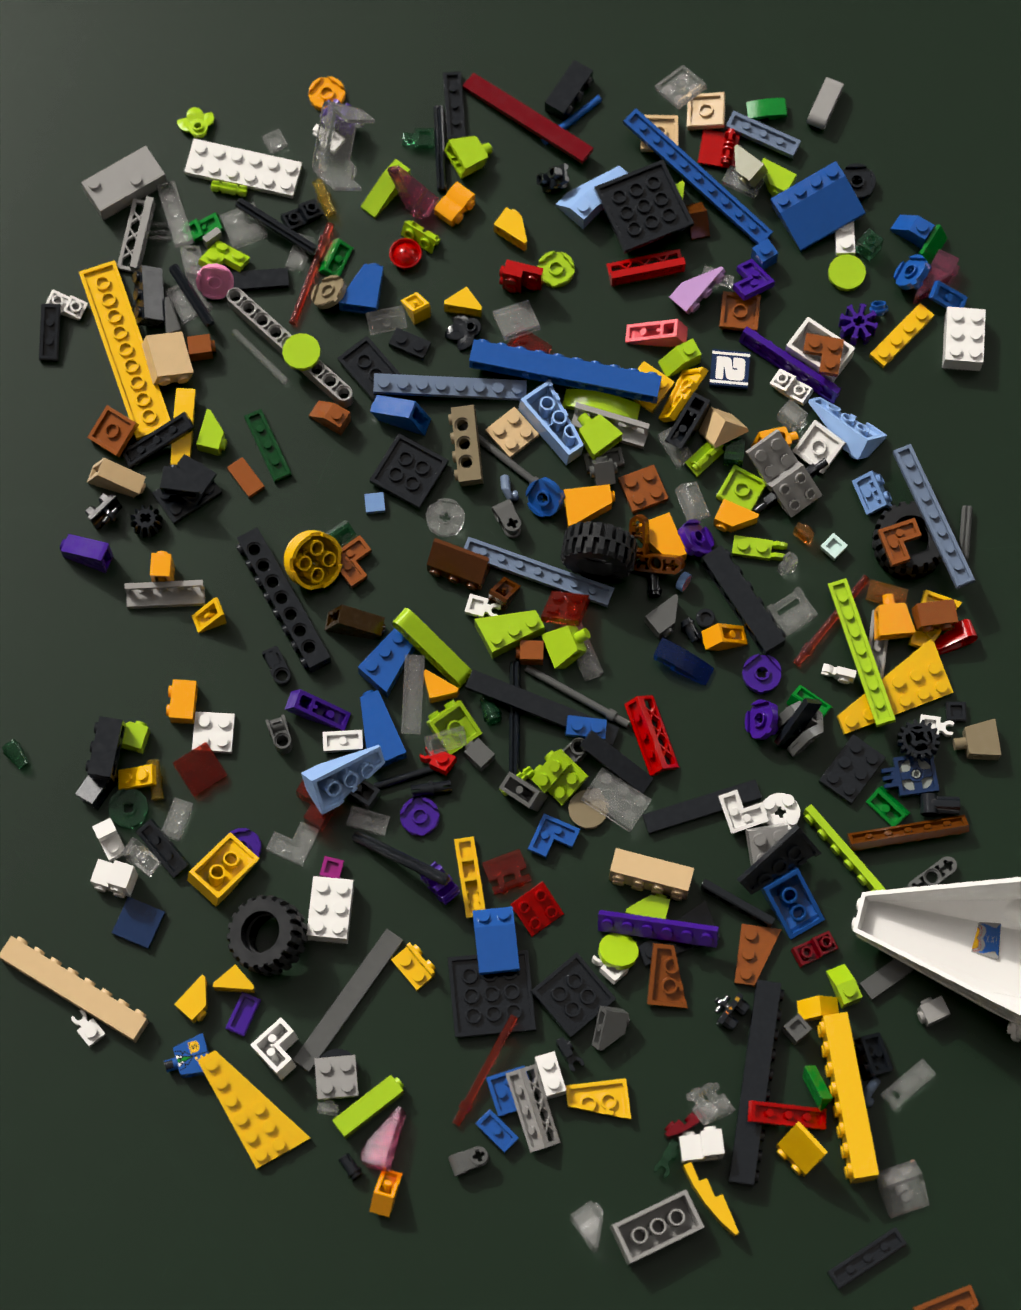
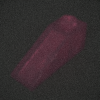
(413, 193)
(942, 269)
(383, 1143)

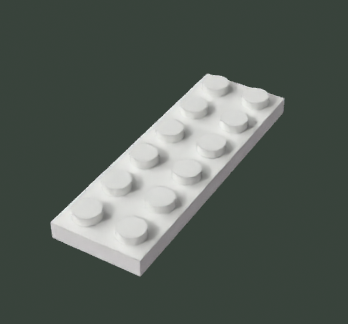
(243, 167)

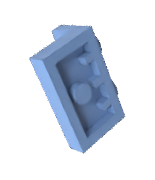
(872, 492)

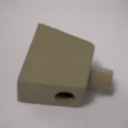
(980, 741)

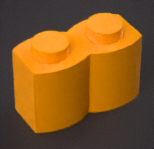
(454, 204)

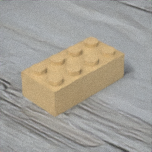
(650, 874)

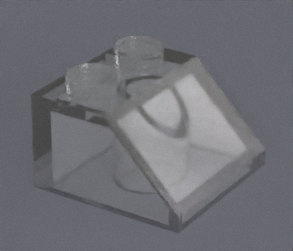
(902, 1188)
(589, 1223)

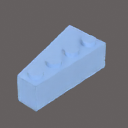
(551, 421)

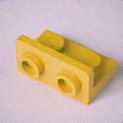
(414, 967)

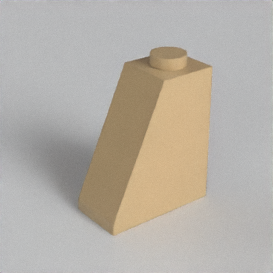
(116, 478)

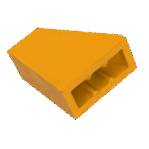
(587, 503)
(665, 537)

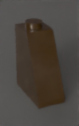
(355, 623)

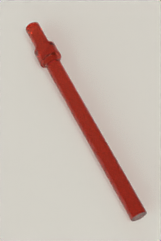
(323, 241)
(809, 648)
(465, 1106)

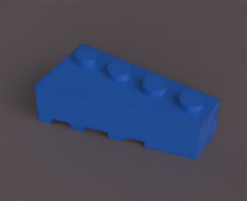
(386, 662)

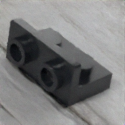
(872, 1056)

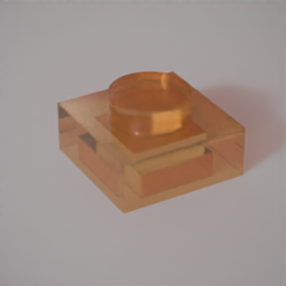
(804, 533)

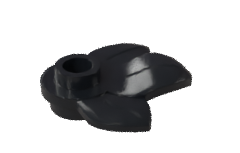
(460, 331)

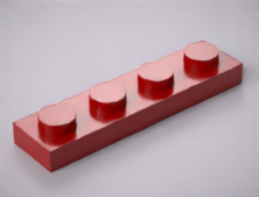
(786, 1115)

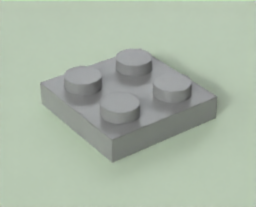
(336, 1077)

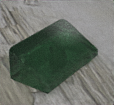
(343, 533)

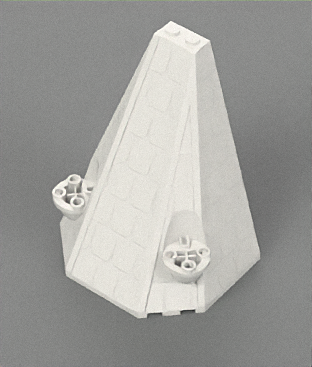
(936, 932)

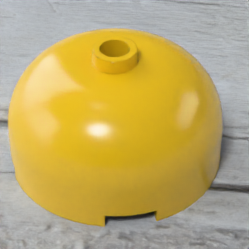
(311, 559)

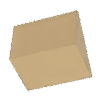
(721, 427)

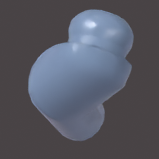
(506, 488)
(869, 1091)

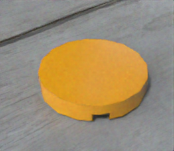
(325, 89)

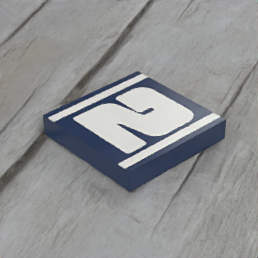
(729, 369)

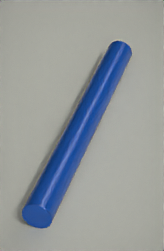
(577, 115)

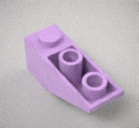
(692, 291)

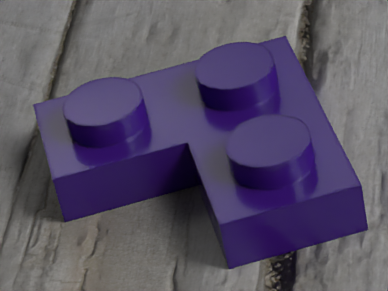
(754, 280)

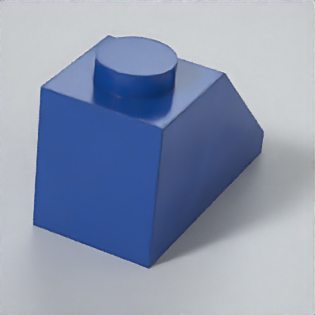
(913, 229)

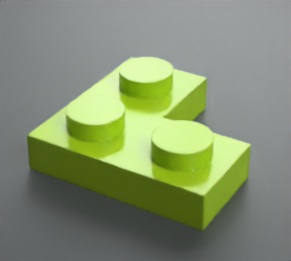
(224, 254)

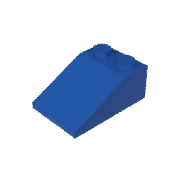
(792, 903)
(496, 940)

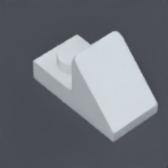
(109, 839)

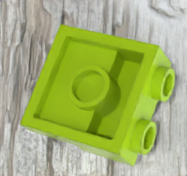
(452, 717)
(559, 776)

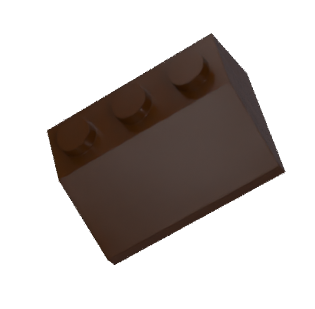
(458, 565)

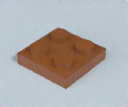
(739, 314)
(113, 431)
(643, 489)

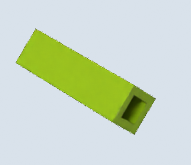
(368, 1106)

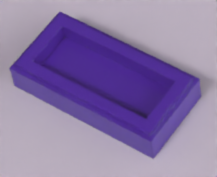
(243, 1014)

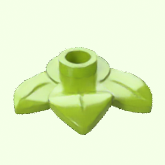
(196, 122)

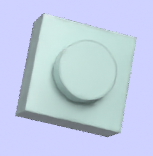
(833, 547)

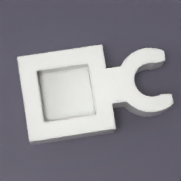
(478, 606)
(842, 674)
(936, 724)
(610, 973)
(89, 1030)

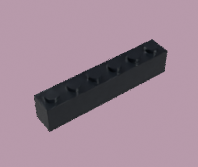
(743, 601)

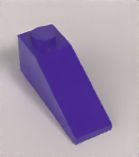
(317, 710)

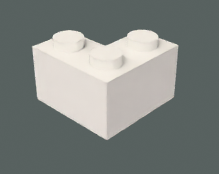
(114, 877)
(272, 1048)
(702, 1146)

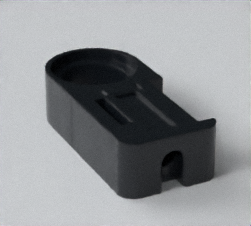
(276, 664)

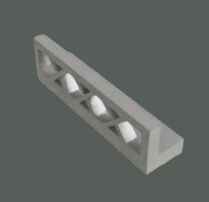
(141, 235)
(634, 431)
(165, 594)
(529, 1108)

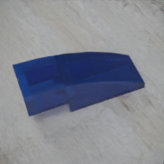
(683, 662)

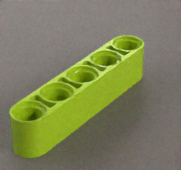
(432, 647)

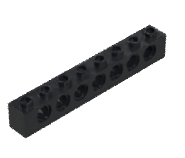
(254, 540)

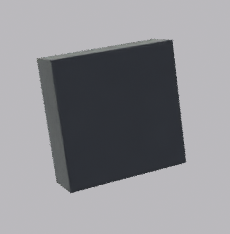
(956, 712)

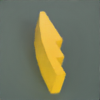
(183, 403)
(469, 875)
(715, 1205)

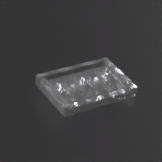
(616, 799)

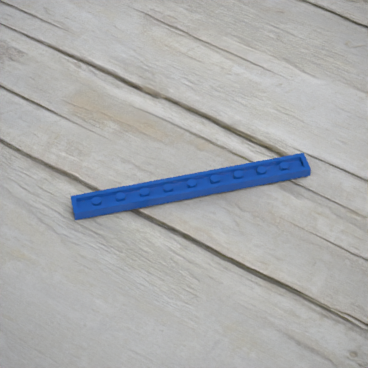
(697, 177)

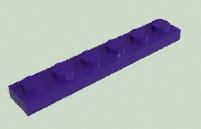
(788, 363)
(658, 928)

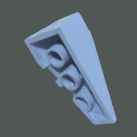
(582, 202)
(859, 438)
(335, 779)

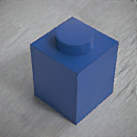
(764, 254)

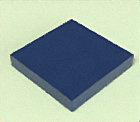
(138, 923)

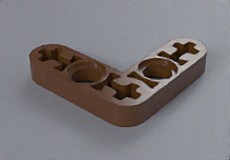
(644, 552)

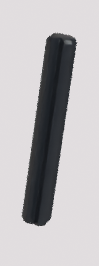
(191, 295)

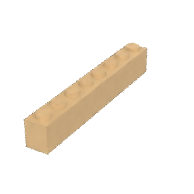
(74, 989)

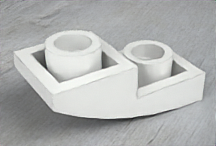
(70, 306)
(791, 388)

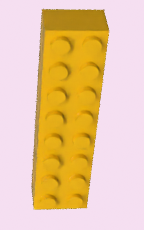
(848, 1098)

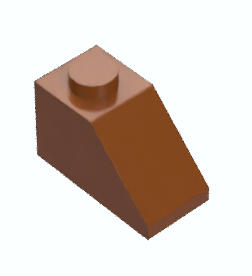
(331, 416)

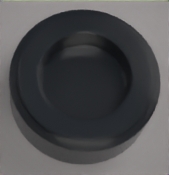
(705, 618)

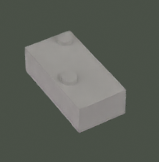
(122, 181)
(656, 1227)

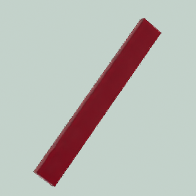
(528, 118)

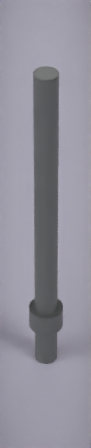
(504, 458)
(611, 714)

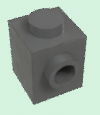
(603, 471)

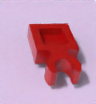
(439, 762)

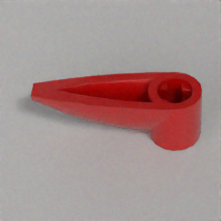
(957, 637)

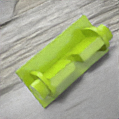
(426, 240)
(703, 458)

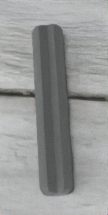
(965, 530)

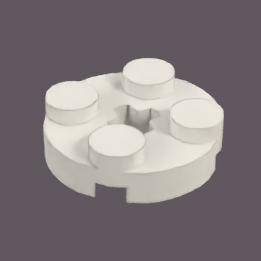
(787, 804)

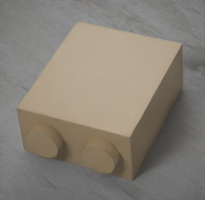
(167, 358)

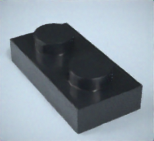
(409, 344)

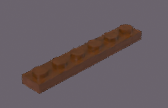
(908, 832)

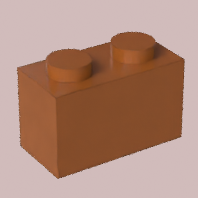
(934, 615)

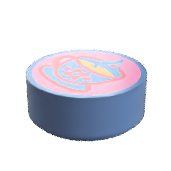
(683, 581)

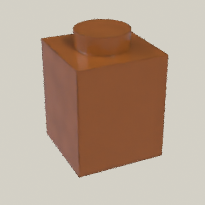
(201, 347)
(530, 652)

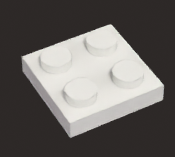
(818, 444)
(215, 729)

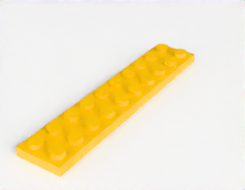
(124, 347)

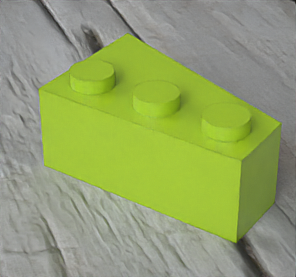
(505, 631)

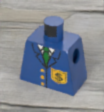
(186, 1057)

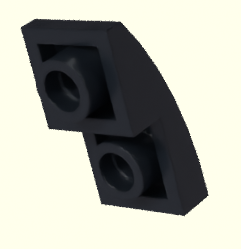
(303, 215)

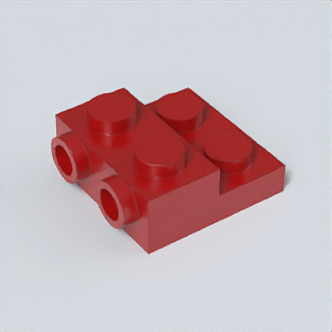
(516, 275)

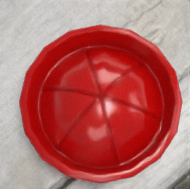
(405, 253)

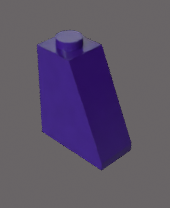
(87, 552)

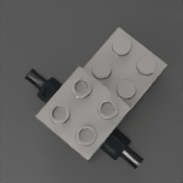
(784, 475)

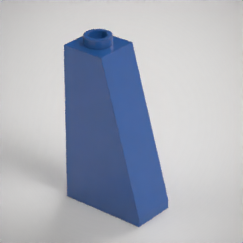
(380, 728)

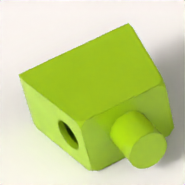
(467, 154)
(598, 435)
(565, 645)

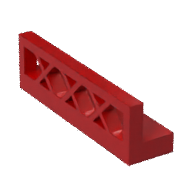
(646, 270)
(648, 734)

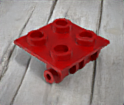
(718, 148)
(537, 909)

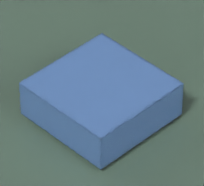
(374, 503)

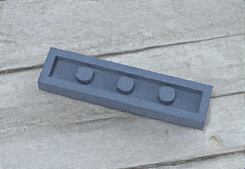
(763, 134)

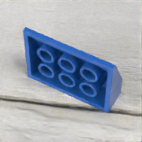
(817, 206)

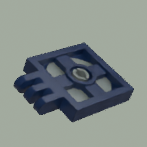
(911, 776)

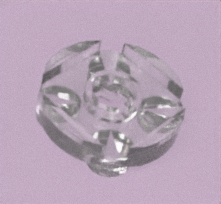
(438, 509)

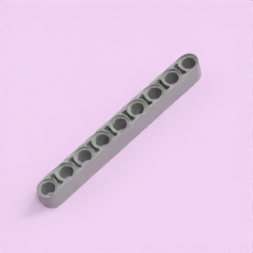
(272, 327)

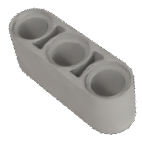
(825, 103)

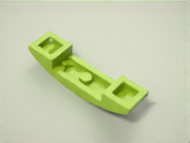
(601, 401)

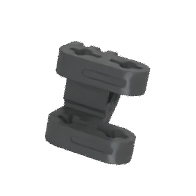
(809, 734)

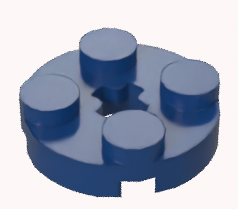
(919, 269)
(551, 490)

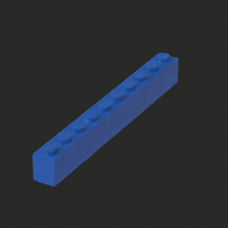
(565, 371)

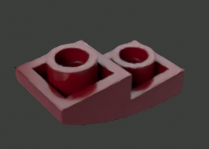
(814, 949)
(676, 1129)

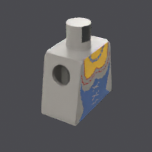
(987, 939)

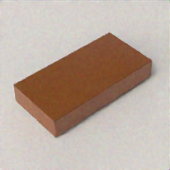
(245, 477)

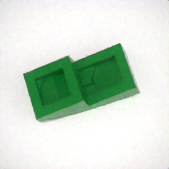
(767, 108)
(204, 226)

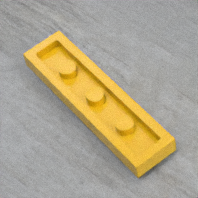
(901, 335)

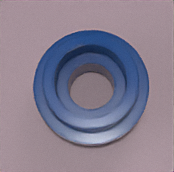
(879, 307)

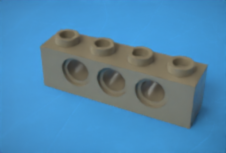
(473, 474)

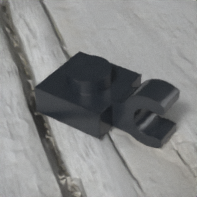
(566, 1049)

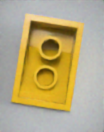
(222, 869)
(801, 1150)

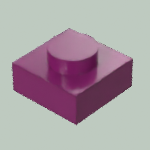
(331, 867)

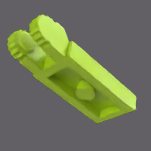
(757, 548)

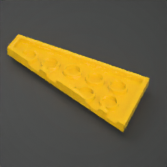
(908, 685)
(258, 1122)

